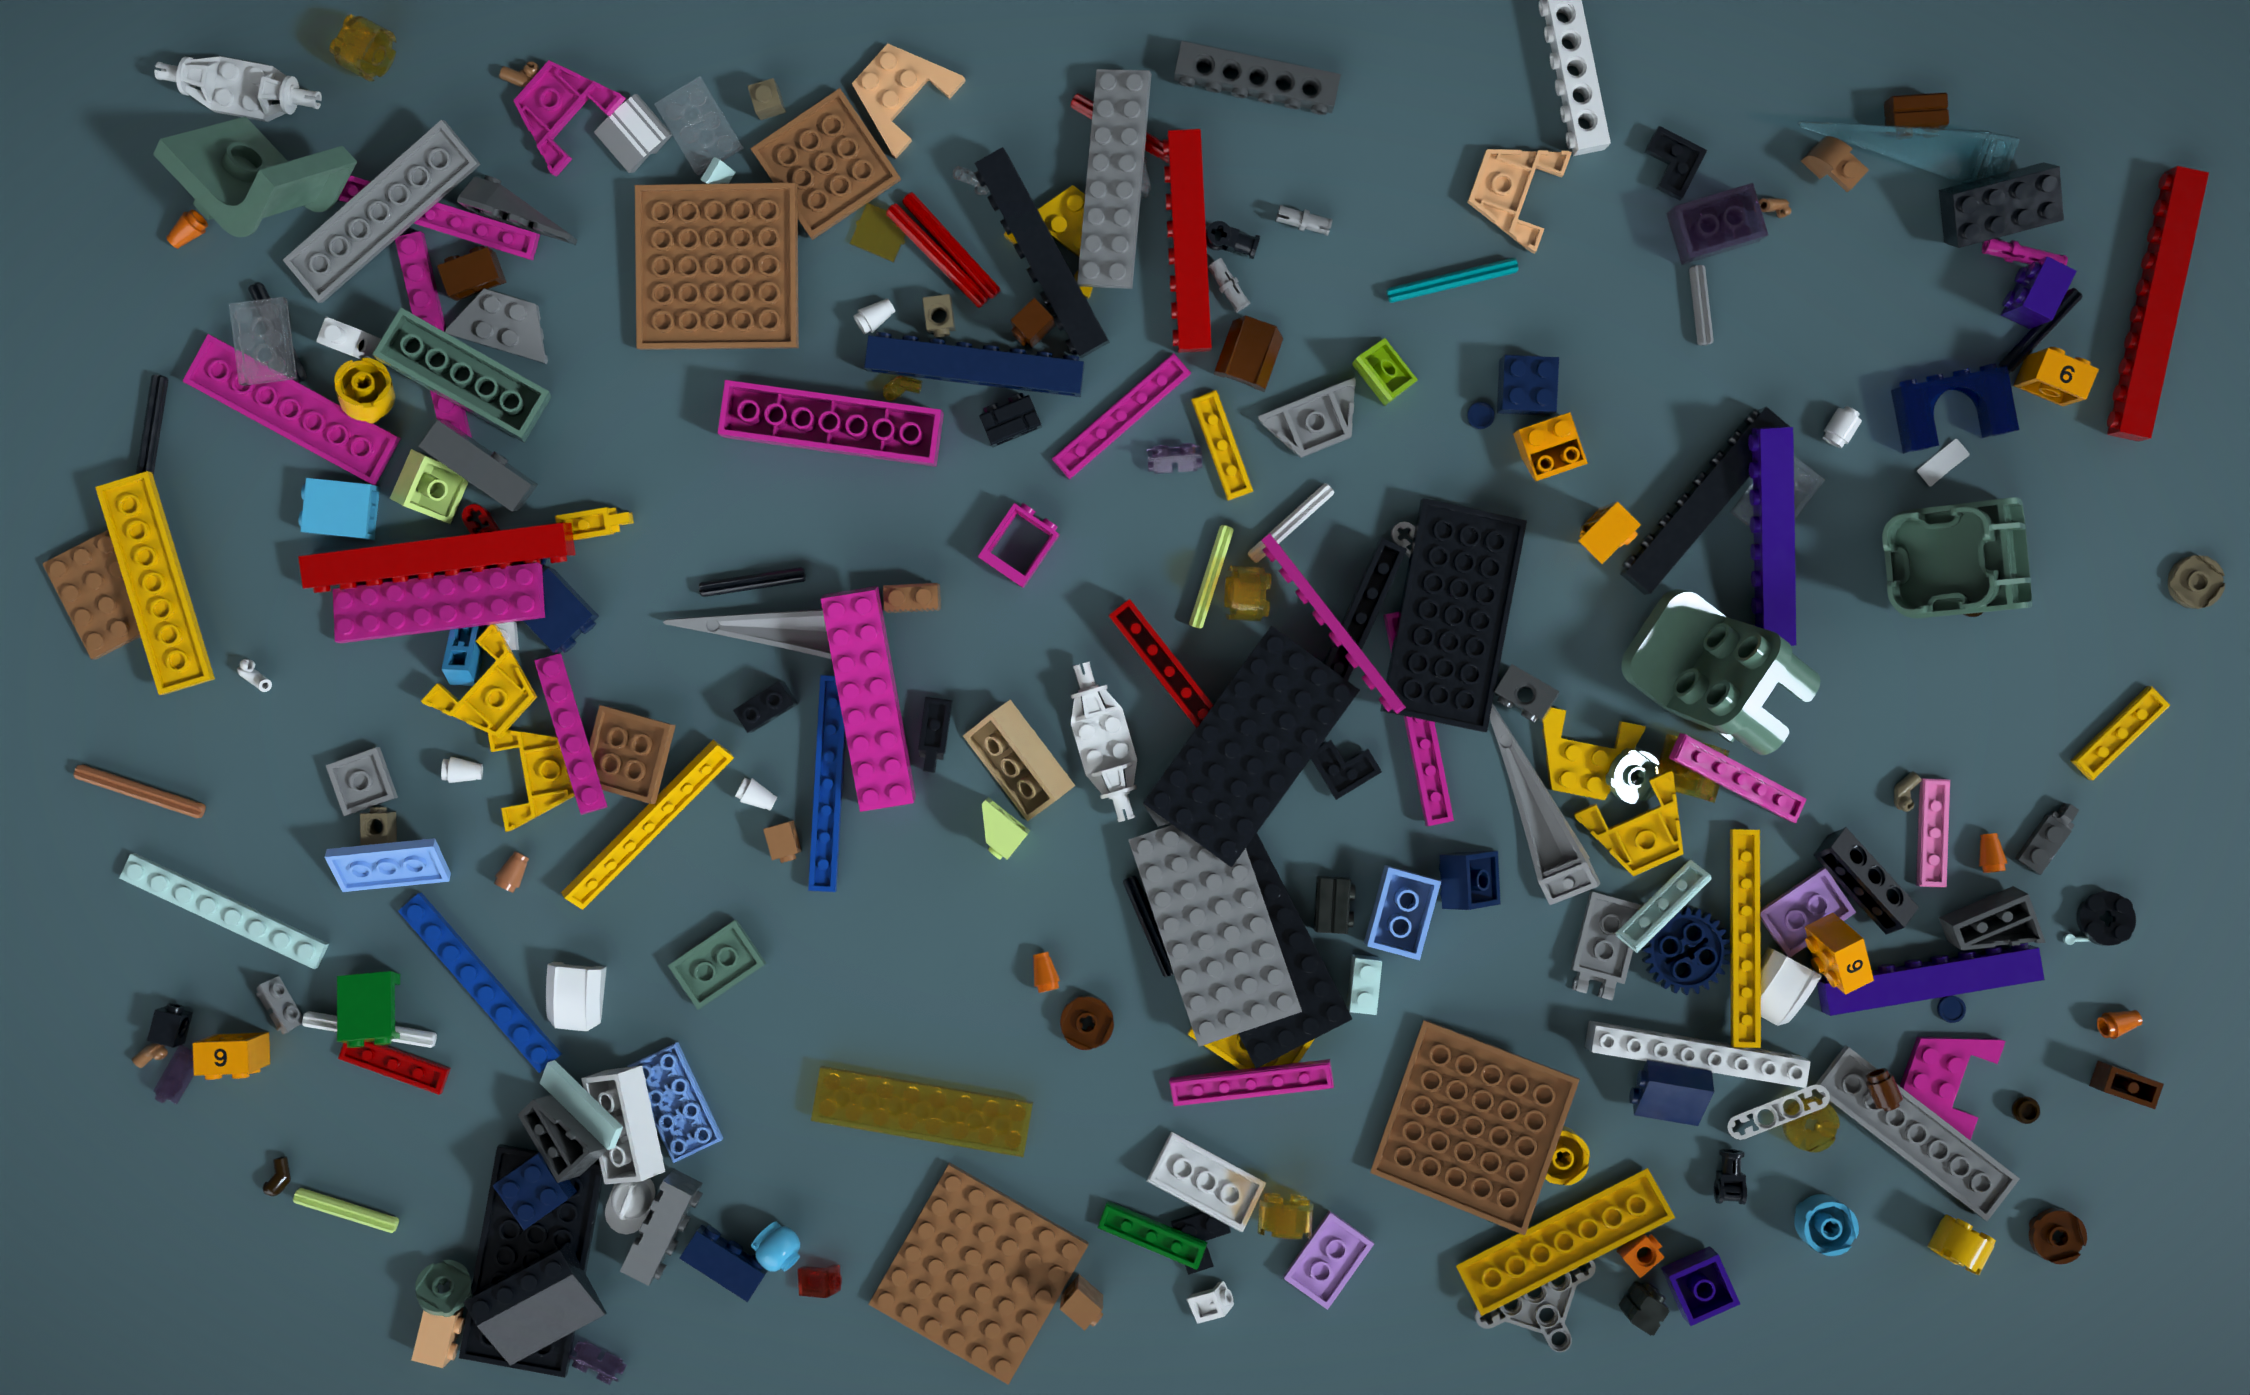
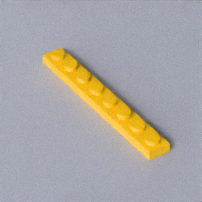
(648, 824)
(1745, 938)

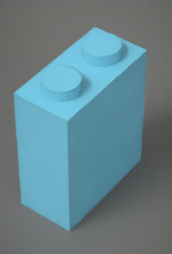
(339, 508)

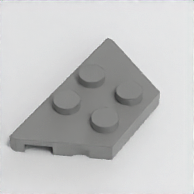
(502, 325)
(1314, 420)

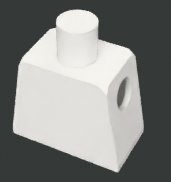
(347, 339)

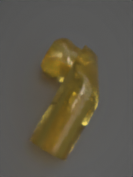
(899, 385)

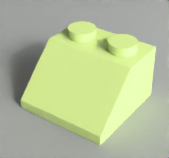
(429, 487)
(1002, 830)

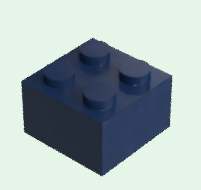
(1528, 385)
(532, 1191)

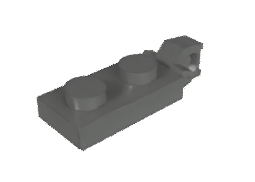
(2047, 838)

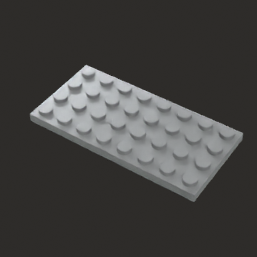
(1214, 935)

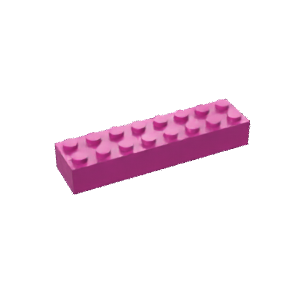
(830, 423)
(868, 698)

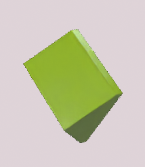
(1384, 371)

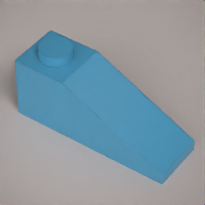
(463, 656)

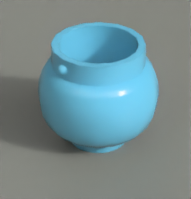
(776, 1247)

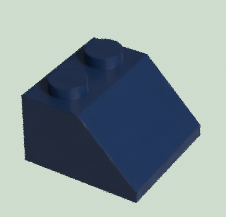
(1469, 880)

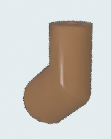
(522, 77)
(1781, 206)
(149, 1052)

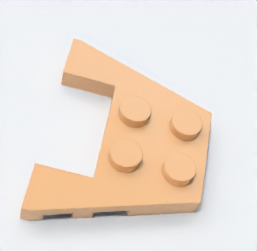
(892, 83)
(1503, 186)

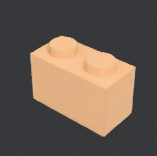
(437, 1339)

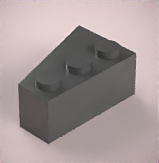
(1993, 921)

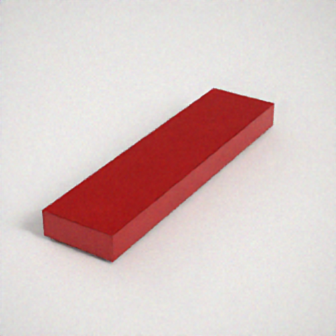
(398, 1065)

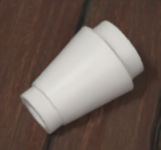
(874, 315)
(460, 770)
(755, 794)

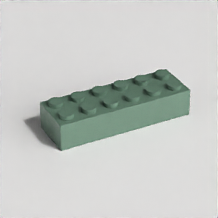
(462, 375)

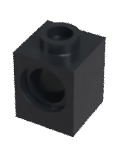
(170, 1025)

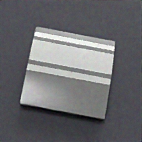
(633, 133)

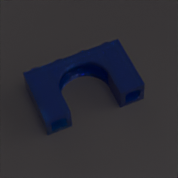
(1987, 389)

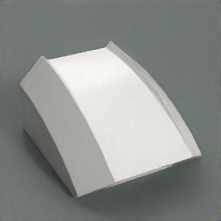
(1784, 986)
(574, 995)

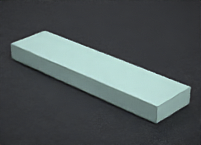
(1663, 906)
(581, 1105)

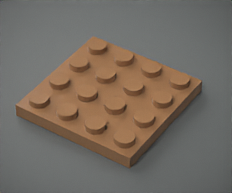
(830, 161)
(94, 595)

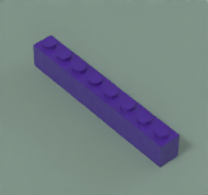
(1773, 530)
(1937, 978)

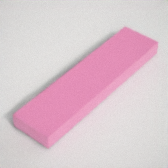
(1933, 832)

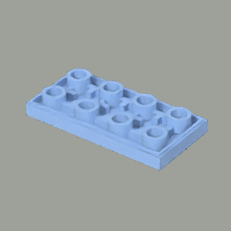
(678, 1103)

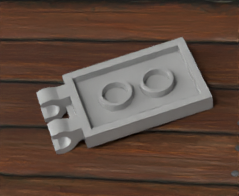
(1598, 950)

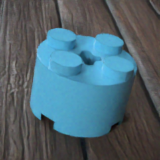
(1838, 1233)

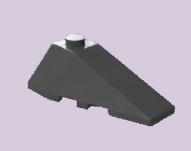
(494, 201)

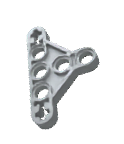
(1528, 1309)

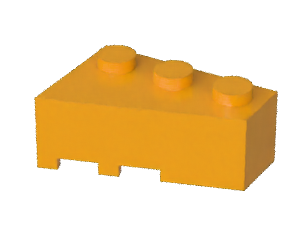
(1608, 530)

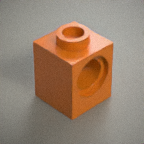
(1646, 1263)

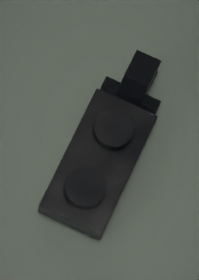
(934, 731)

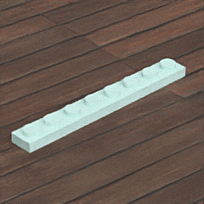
(224, 910)

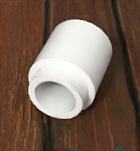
(1842, 426)

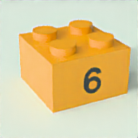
(2056, 376)
(1838, 953)
(231, 1054)

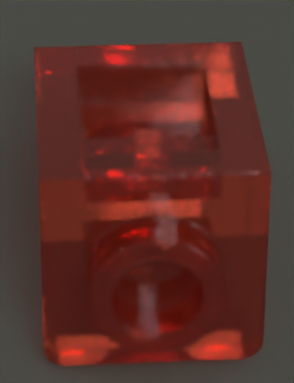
(819, 1281)

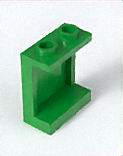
(366, 1008)

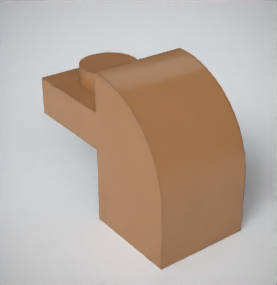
(1834, 158)

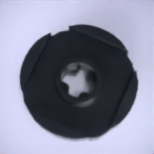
(2118, 907)

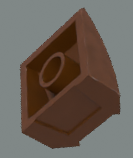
(1249, 352)

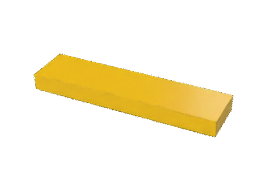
(1222, 445)
(2120, 733)

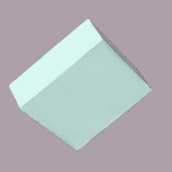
(717, 173)

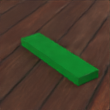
(1152, 1235)

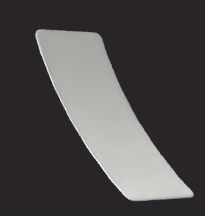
(1943, 462)

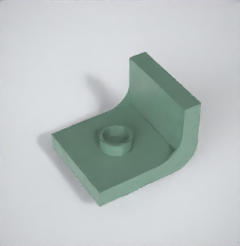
(245, 178)

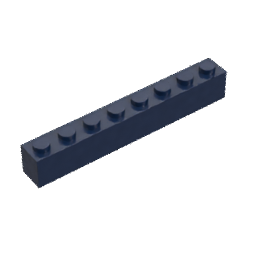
(974, 365)

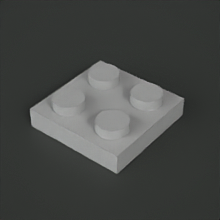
(361, 781)

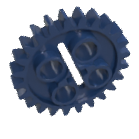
(1696, 972)

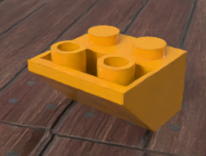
(1550, 447)

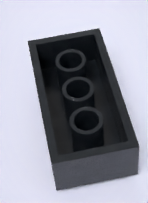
(2001, 205)

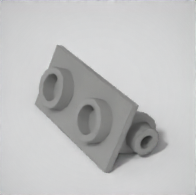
(276, 996)

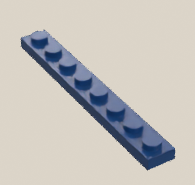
(827, 789)
(479, 982)

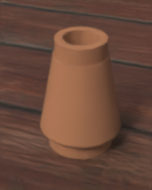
(512, 872)

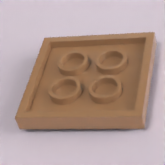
(630, 753)

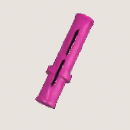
(2013, 251)

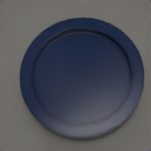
(1480, 415)
(1951, 1009)

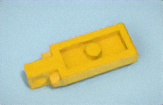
(595, 522)

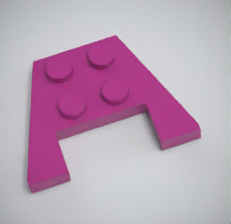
(552, 102)
(1937, 1072)

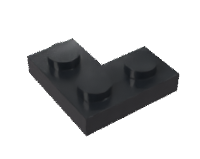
(1682, 160)
(1343, 776)
(1204, 1228)

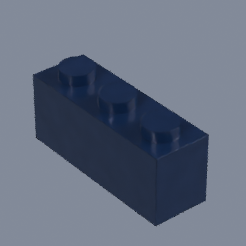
(724, 1262)

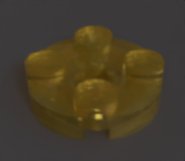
(1824, 1131)

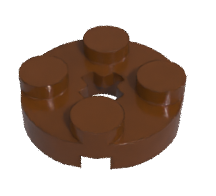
(1081, 1008)
(2070, 1244)

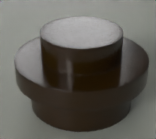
(2025, 1110)

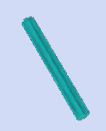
(1452, 280)

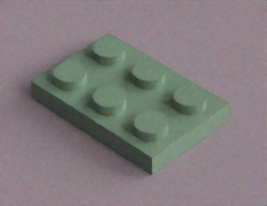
(717, 964)

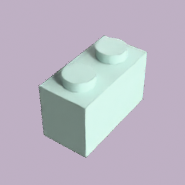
(1364, 984)

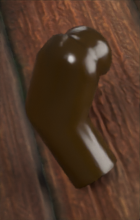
(280, 1179)

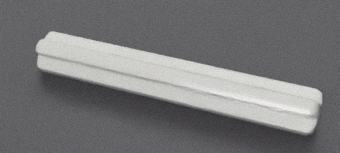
(1293, 520)

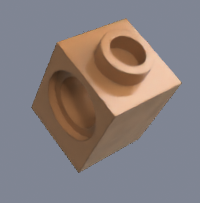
(783, 841)

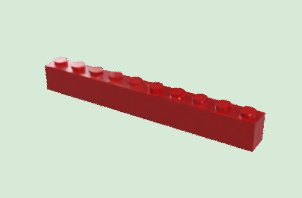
(2157, 303)
(436, 556)

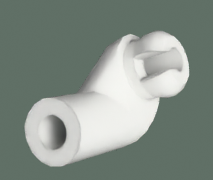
(253, 676)

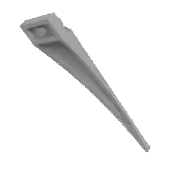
(791, 630)
(1556, 851)

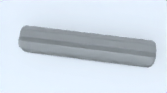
(1701, 305)

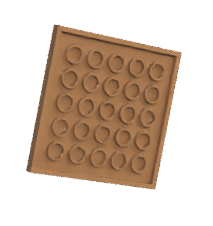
(716, 266)
(1475, 1126)
(978, 1273)

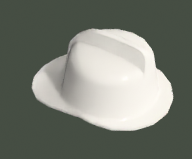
(629, 1205)

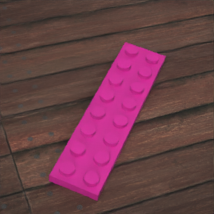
(294, 413)
(439, 603)

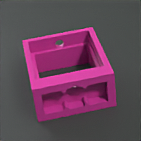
(1026, 513)

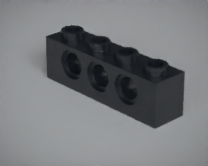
(1866, 881)

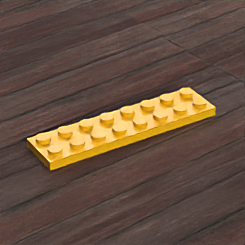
(155, 583)
(1565, 1242)

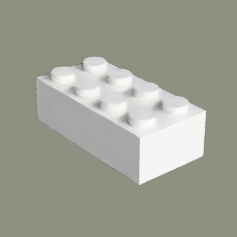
(627, 1099)

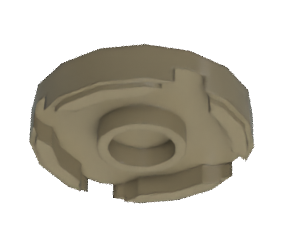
(2196, 582)

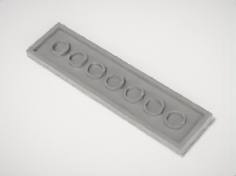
(1114, 178)
(381, 211)
(1920, 1137)

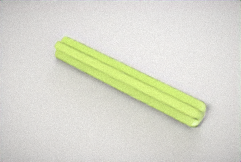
(1211, 576)
(346, 1210)

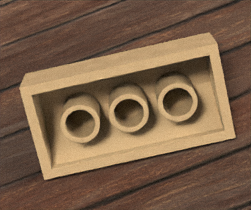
(1018, 760)

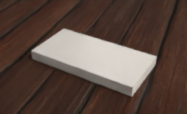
(1206, 1182)

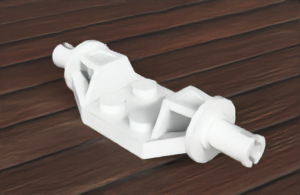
(238, 87)
(1104, 741)

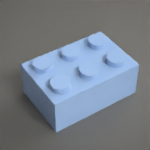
(1402, 912)

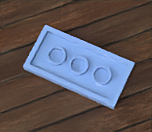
(388, 865)

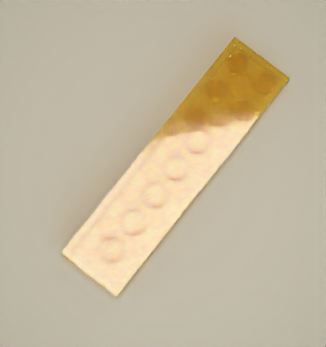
(921, 1111)

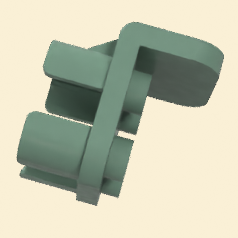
(1958, 559)
(1715, 670)

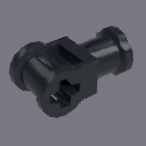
(1231, 239)
(1730, 1181)

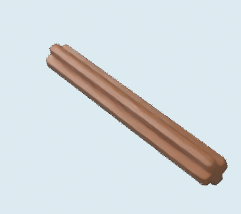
(139, 791)

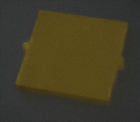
(878, 233)

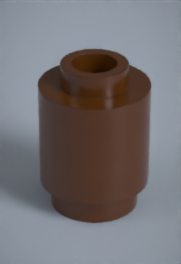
(1884, 1089)

